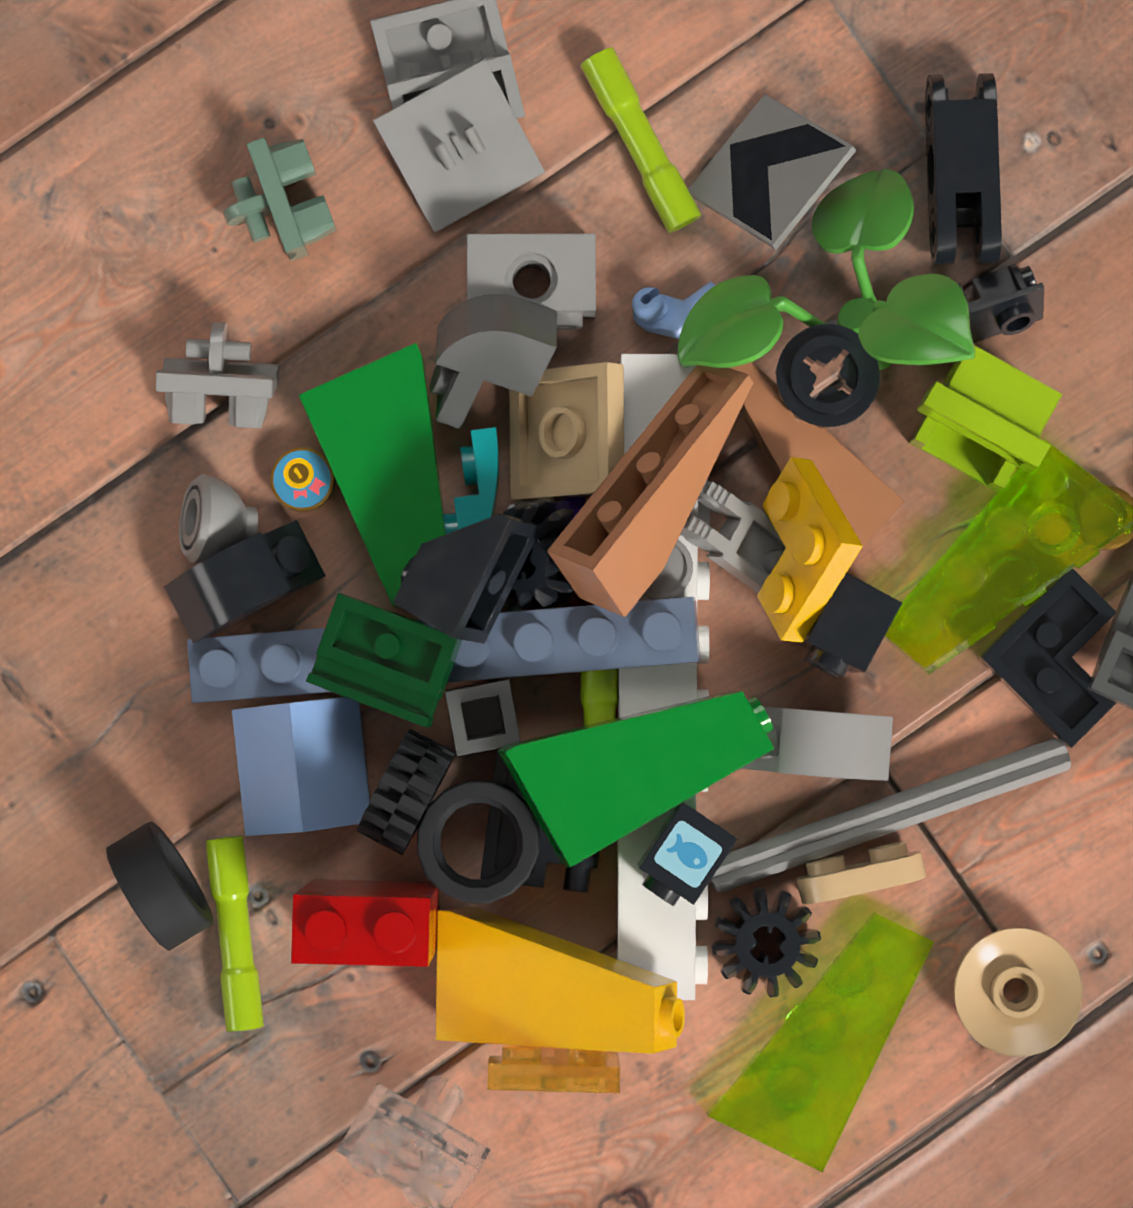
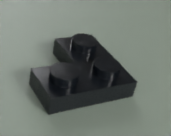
(1037, 656)

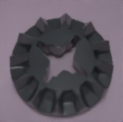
(821, 345)

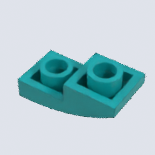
(481, 468)

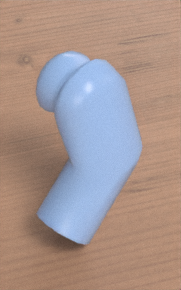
(664, 313)

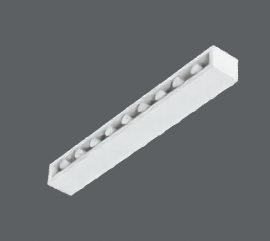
(648, 928)

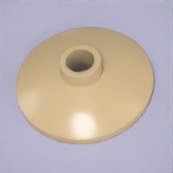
(1050, 996)

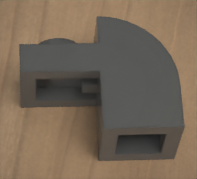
(494, 342)

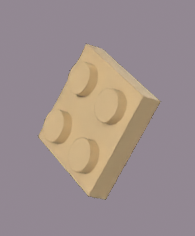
(567, 432)

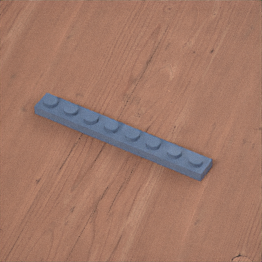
(516, 647)

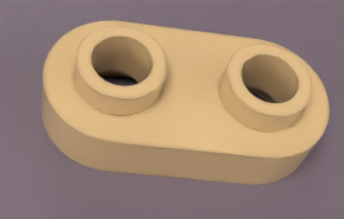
(833, 879)

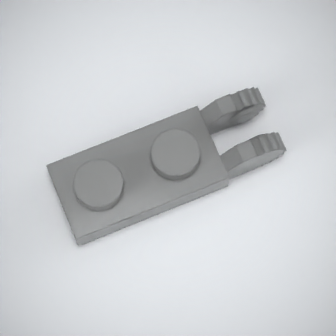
(747, 541)

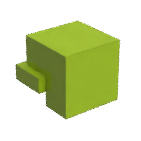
(986, 419)

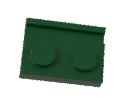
(384, 660)

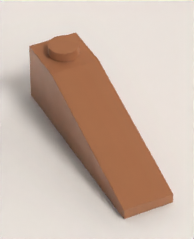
(780, 435)
(643, 504)

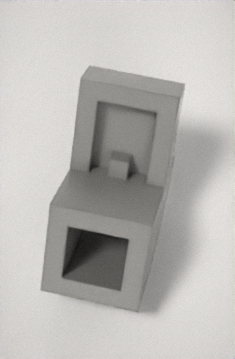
(827, 744)

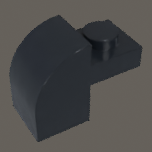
(243, 580)

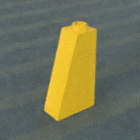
(542, 991)

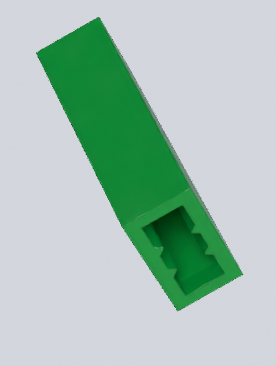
(383, 456)
(625, 771)

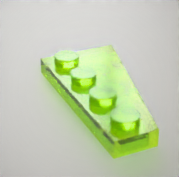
(1008, 557)
(818, 1061)

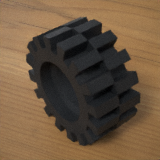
(405, 791)

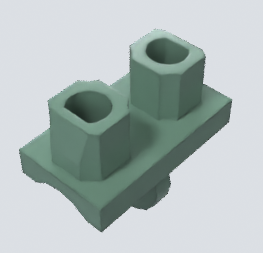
(277, 168)

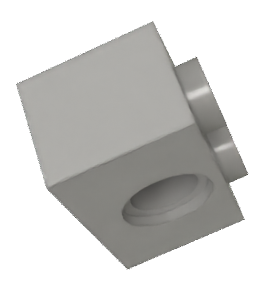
(565, 259)

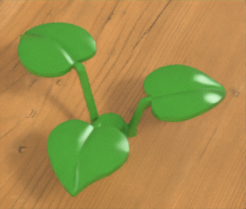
(917, 325)

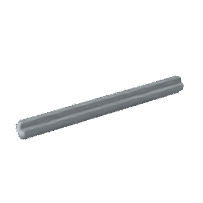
(892, 813)

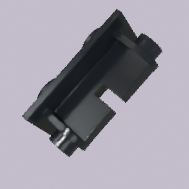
(1006, 302)

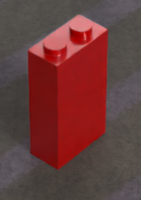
(365, 923)

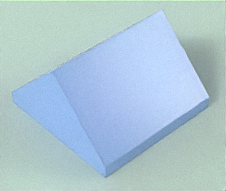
(301, 766)

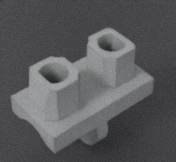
(191, 380)

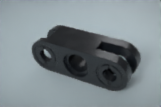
(963, 169)

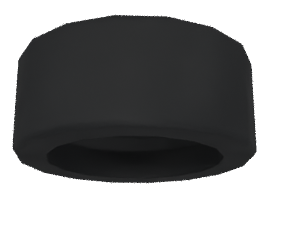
(444, 876)
(159, 886)

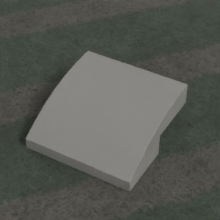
(439, 41)

